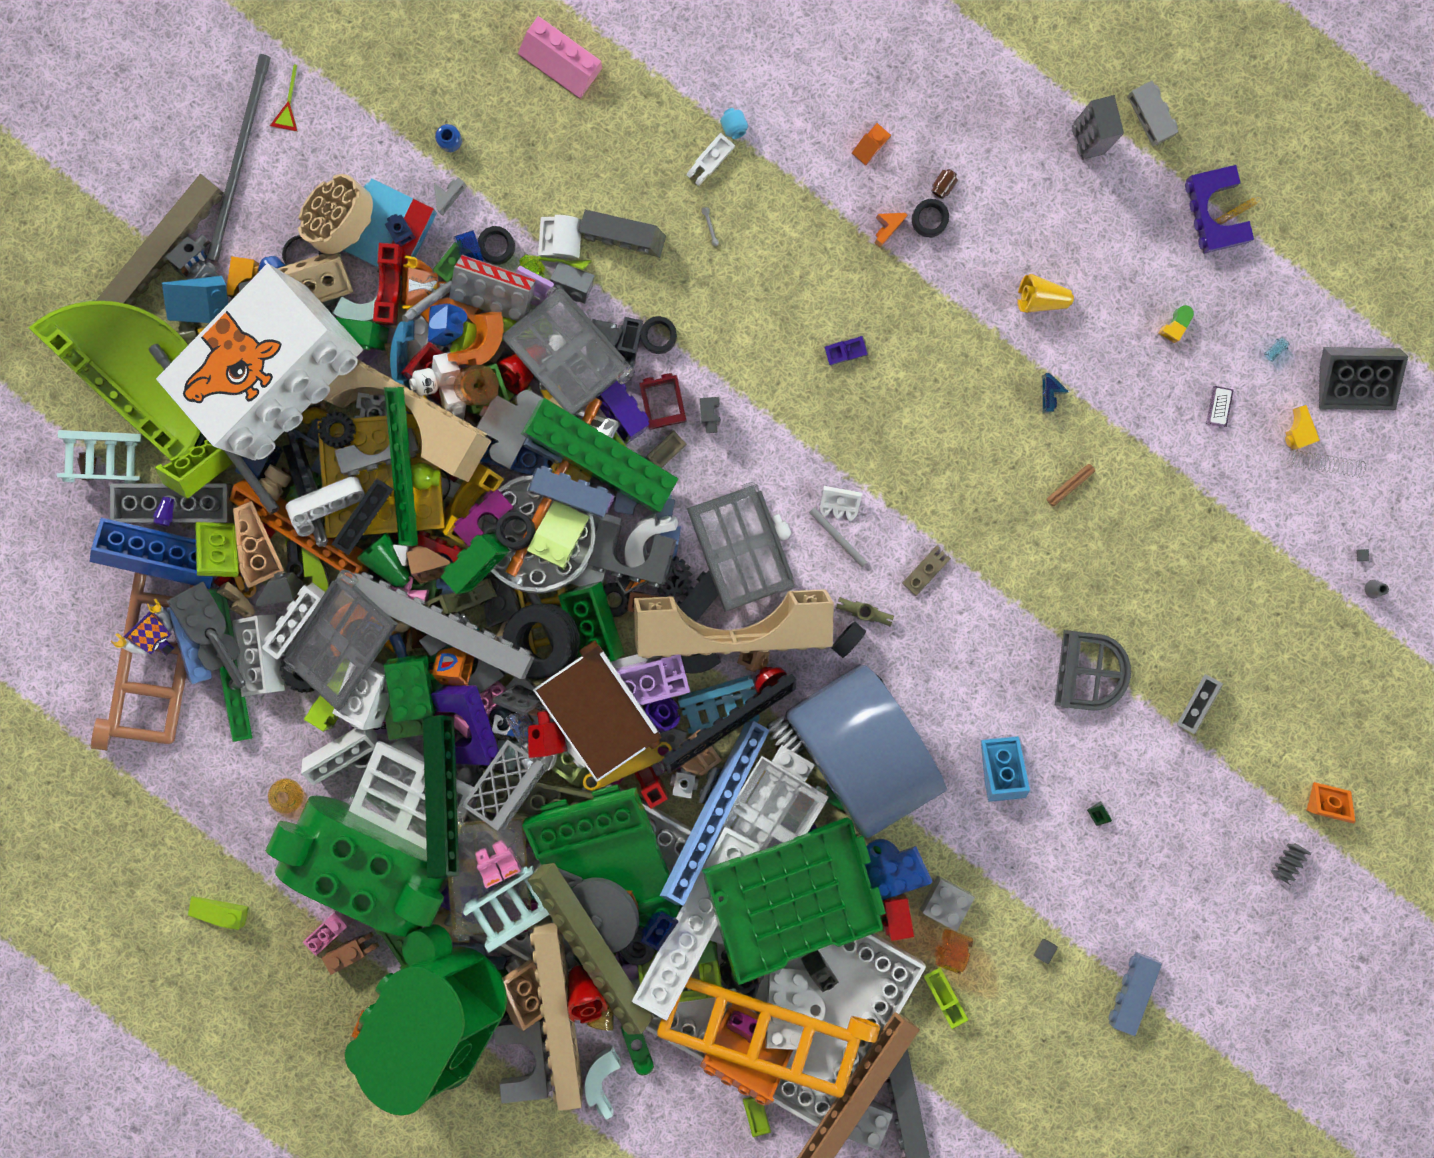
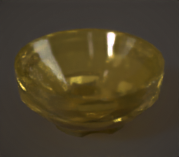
(294, 793)

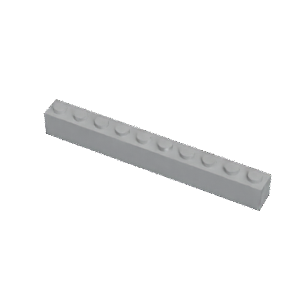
(446, 628)

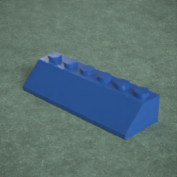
(146, 552)

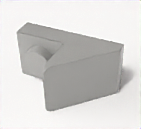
(446, 199)

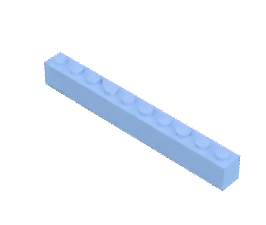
(714, 813)

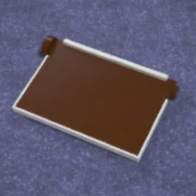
(597, 712)

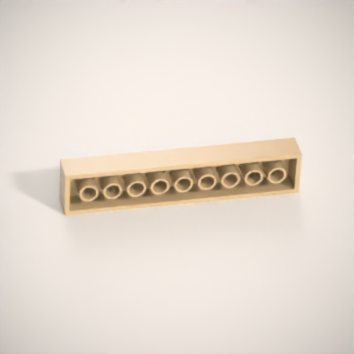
(560, 1030)

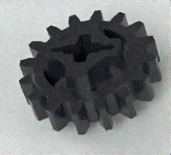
(679, 577)

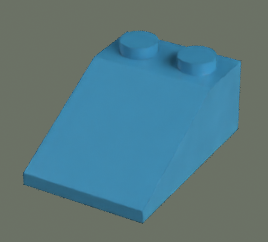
(195, 299)
(1004, 769)

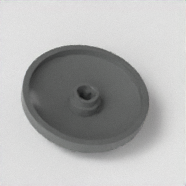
(610, 910)

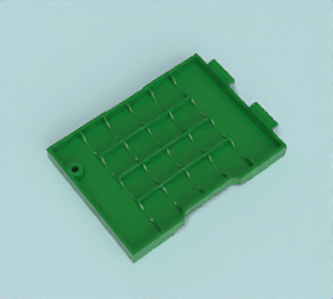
(606, 841)
(794, 899)

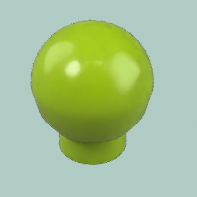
(424, 476)

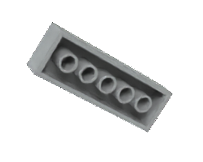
(139, 502)

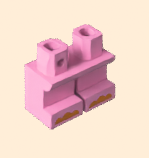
(498, 866)

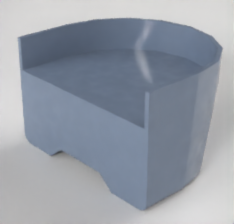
(866, 750)

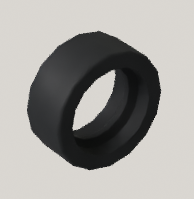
(944, 220)
(510, 246)
(658, 349)
(501, 524)
(848, 639)

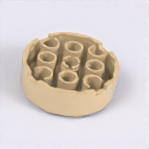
(335, 214)

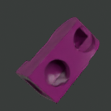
(742, 1024)

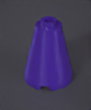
(663, 714)

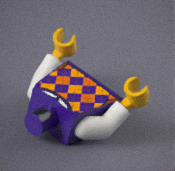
(149, 633)

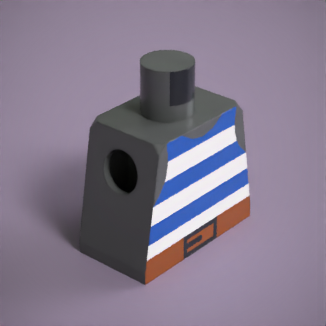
(188, 254)

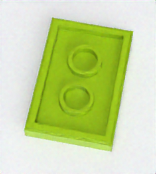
(216, 549)

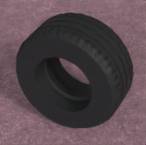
(563, 631)

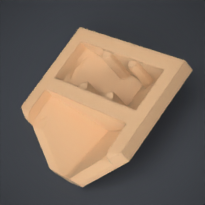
(703, 762)

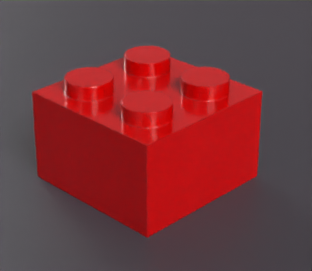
(897, 918)

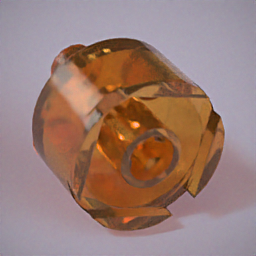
(487, 384)
(954, 951)

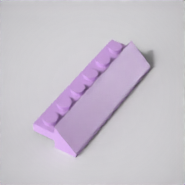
(655, 679)

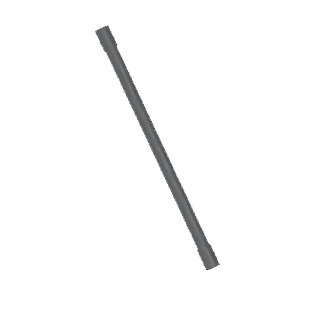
(260, 72)
(265, 498)

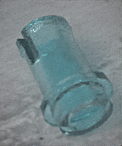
(1280, 345)

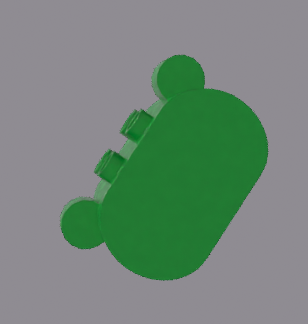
(356, 867)
(426, 1023)

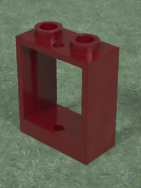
(669, 420)

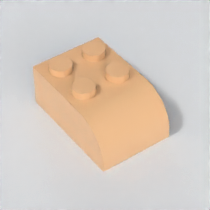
(522, 995)

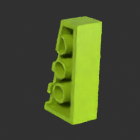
(193, 469)
(321, 715)

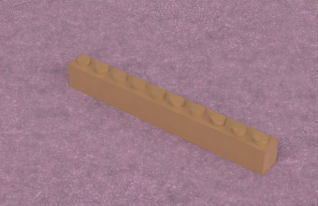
(861, 1088)

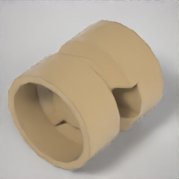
(274, 481)

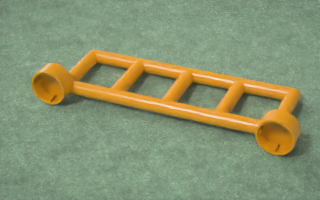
(857, 1030)

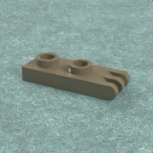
(925, 571)

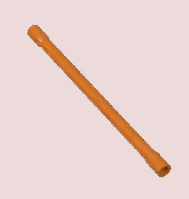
(517, 559)

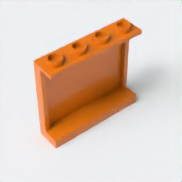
(747, 1080)

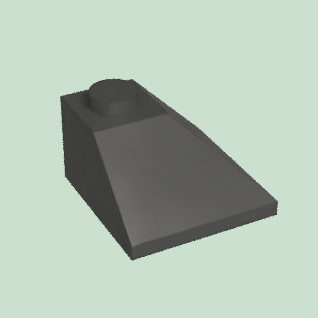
(280, 588)

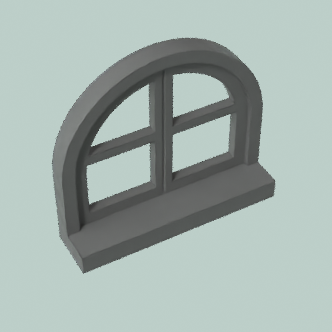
(1069, 669)

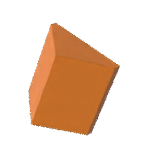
(1331, 802)

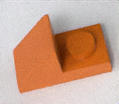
(871, 144)
(891, 222)

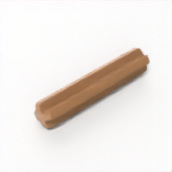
(1070, 485)

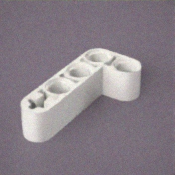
(323, 502)

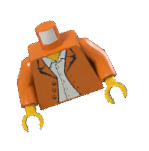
(417, 282)

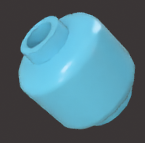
(734, 123)

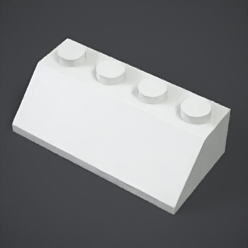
(256, 665)

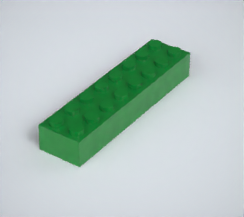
(599, 455)

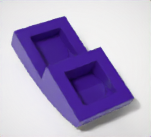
(846, 350)

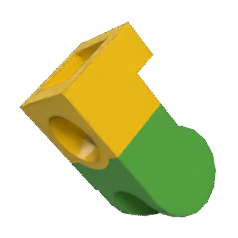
(1180, 322)

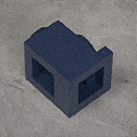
(403, 235)

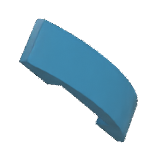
(399, 351)

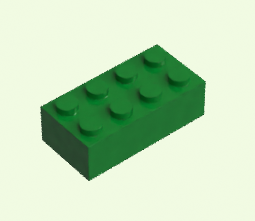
(593, 618)

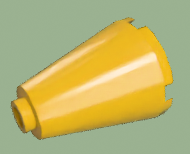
(1042, 295)

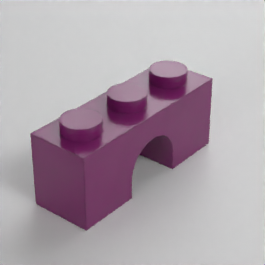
(493, 504)

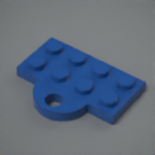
(895, 870)

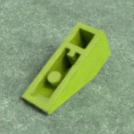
(218, 912)

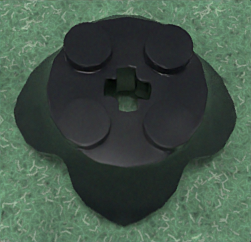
(727, 979)

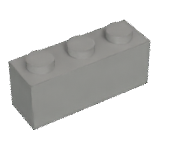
(1153, 113)
(1200, 704)

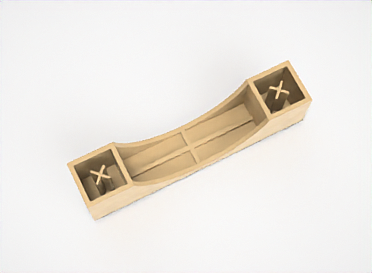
(445, 437)
(798, 623)

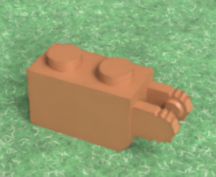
(348, 953)

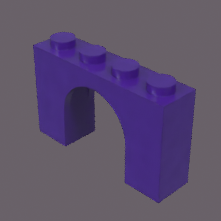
(1213, 235)
(468, 704)

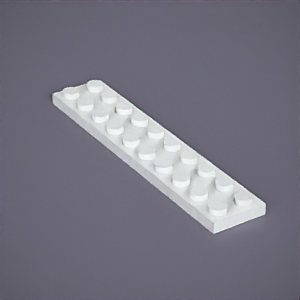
(690, 936)

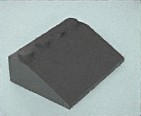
(1361, 378)

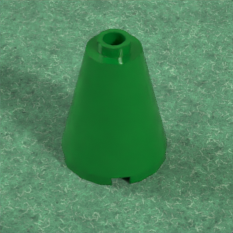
(383, 560)

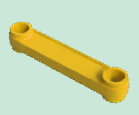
(640, 761)

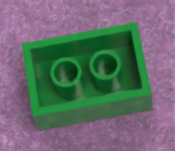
(474, 563)
(409, 688)

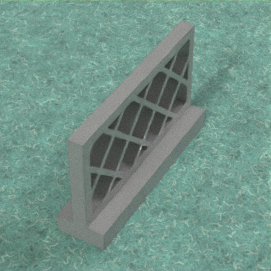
(515, 798)

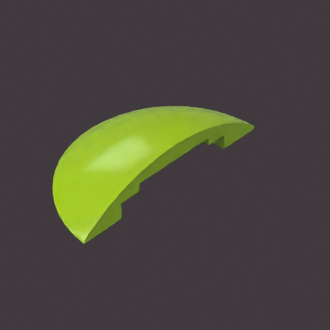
(110, 352)

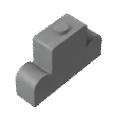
(505, 423)

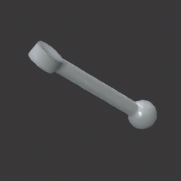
(705, 211)

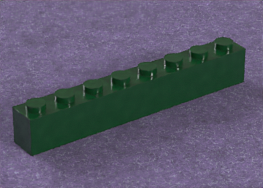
(440, 797)

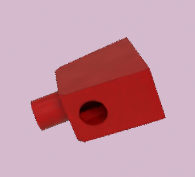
(545, 737)

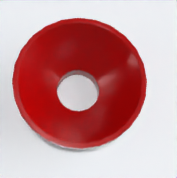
(767, 677)

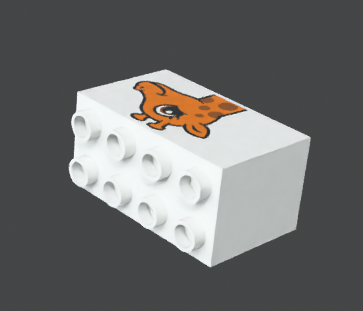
(260, 364)

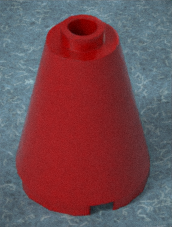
(514, 374)
(584, 998)

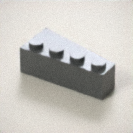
(622, 233)

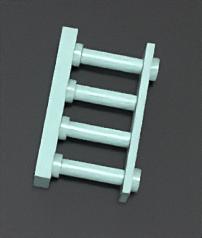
(90, 439)
(510, 927)

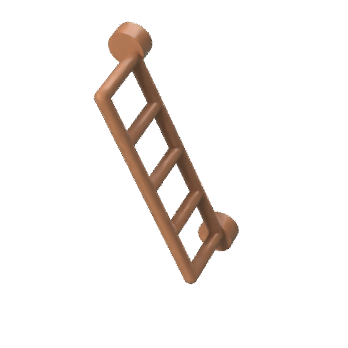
(110, 727)

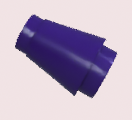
(164, 512)

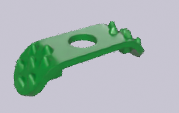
(640, 1058)

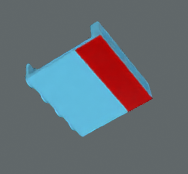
(387, 203)

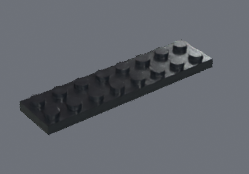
(723, 727)

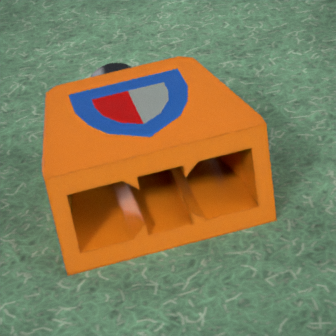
(452, 667)

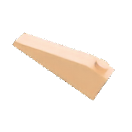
(255, 551)

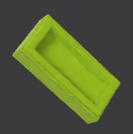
(756, 1117)

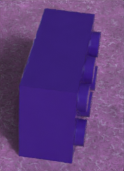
(623, 408)

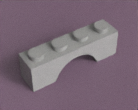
(352, 460)

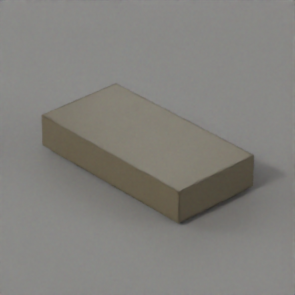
(666, 449)

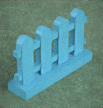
(708, 694)

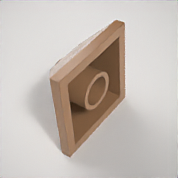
(426, 564)

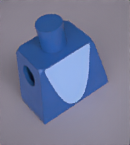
(445, 323)

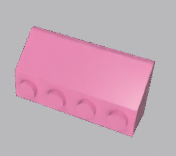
(559, 57)

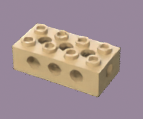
(316, 269)

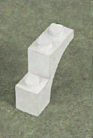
(447, 373)

